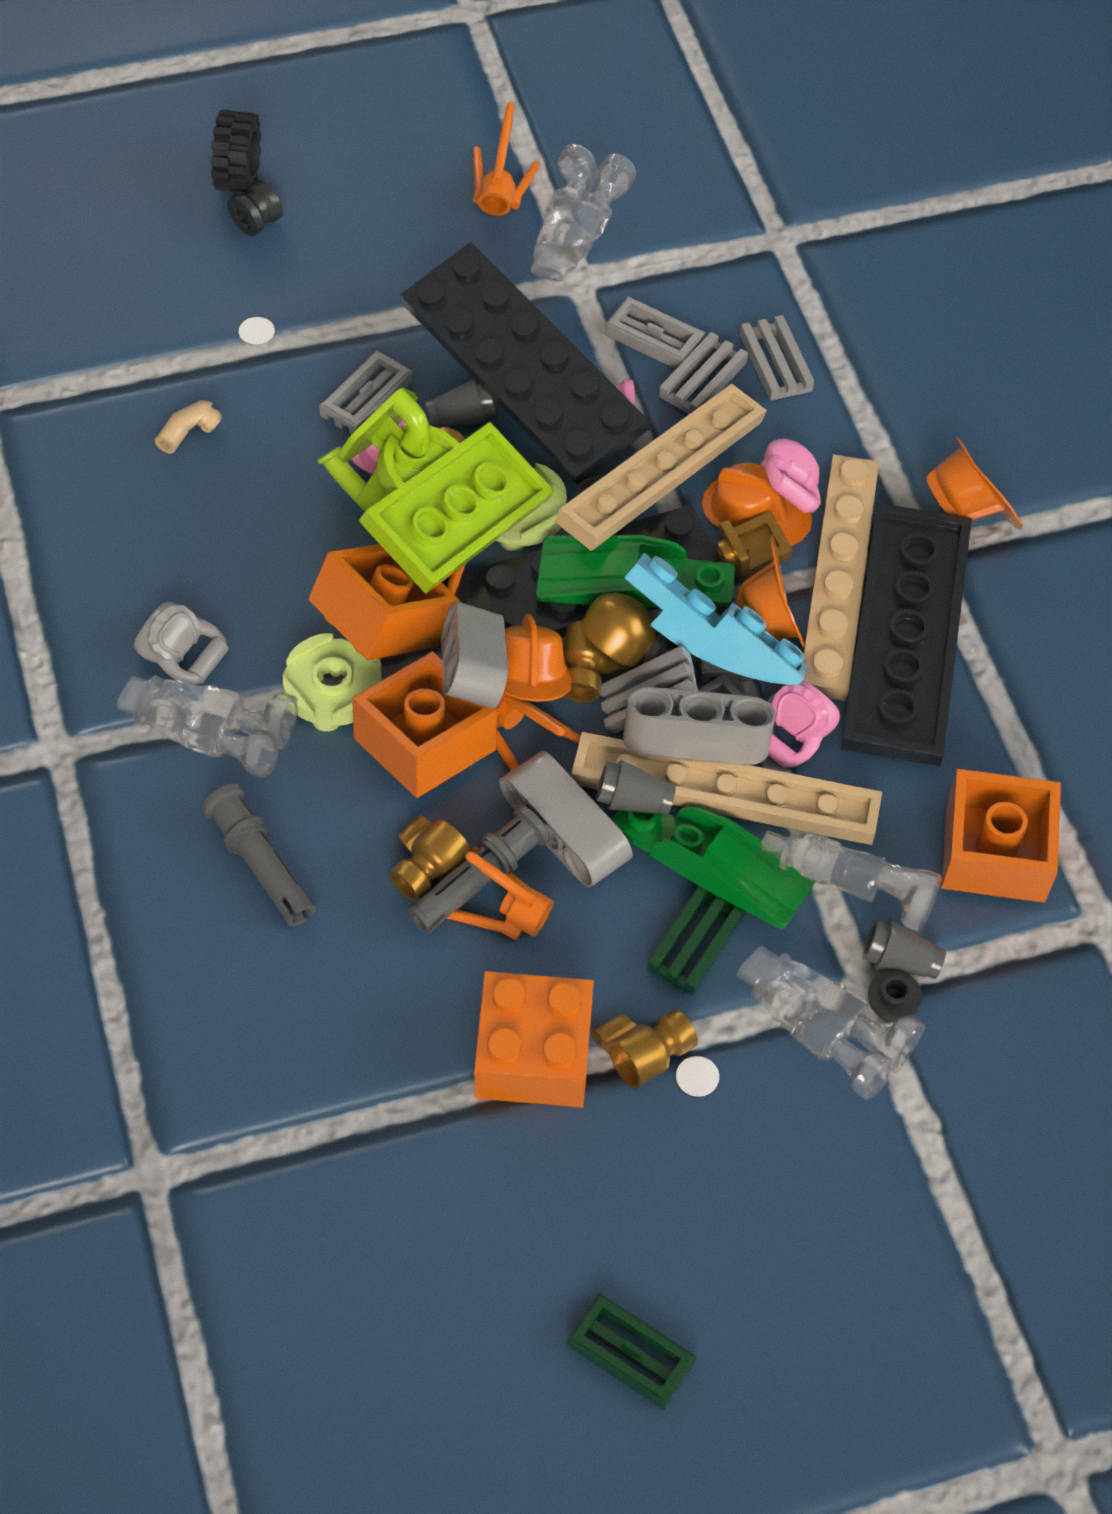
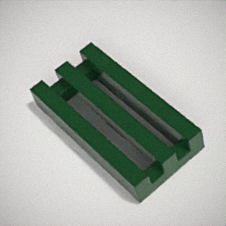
(717, 906)
(620, 1370)

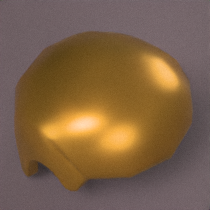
(619, 627)

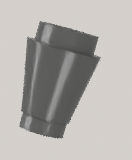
(461, 406)
(633, 789)
(900, 949)

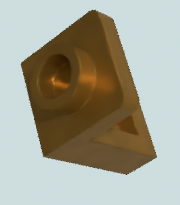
(750, 544)

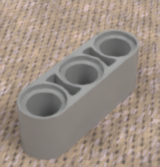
(474, 655)
(698, 725)
(578, 828)

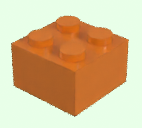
(379, 603)
(419, 729)
(1001, 835)
(533, 1039)

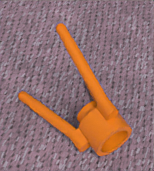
(496, 190)
(510, 713)
(523, 906)

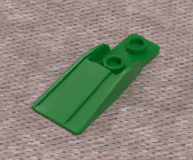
(579, 576)
(719, 859)

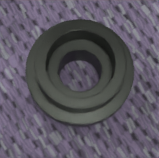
(892, 1008)

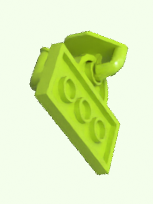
(431, 496)

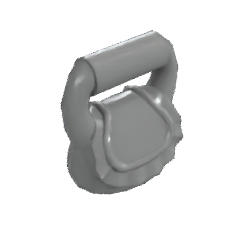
(171, 634)

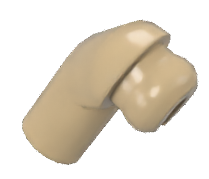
(183, 421)

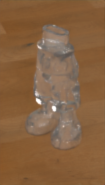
(575, 213)
(210, 716)
(857, 873)
(824, 1014)

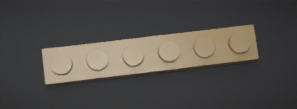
(659, 467)
(840, 575)
(744, 791)

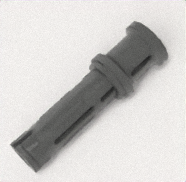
(247, 837)
(499, 849)

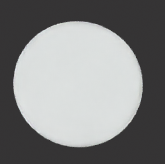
(256, 330)
(697, 1076)

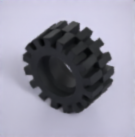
(235, 150)

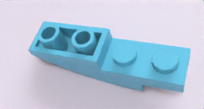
(728, 641)

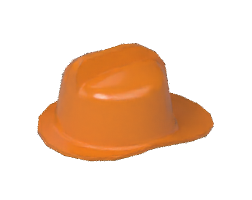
(966, 491)
(745, 494)
(767, 597)
(535, 663)

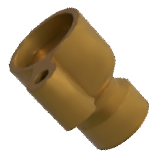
(586, 664)
(435, 853)
(643, 1051)

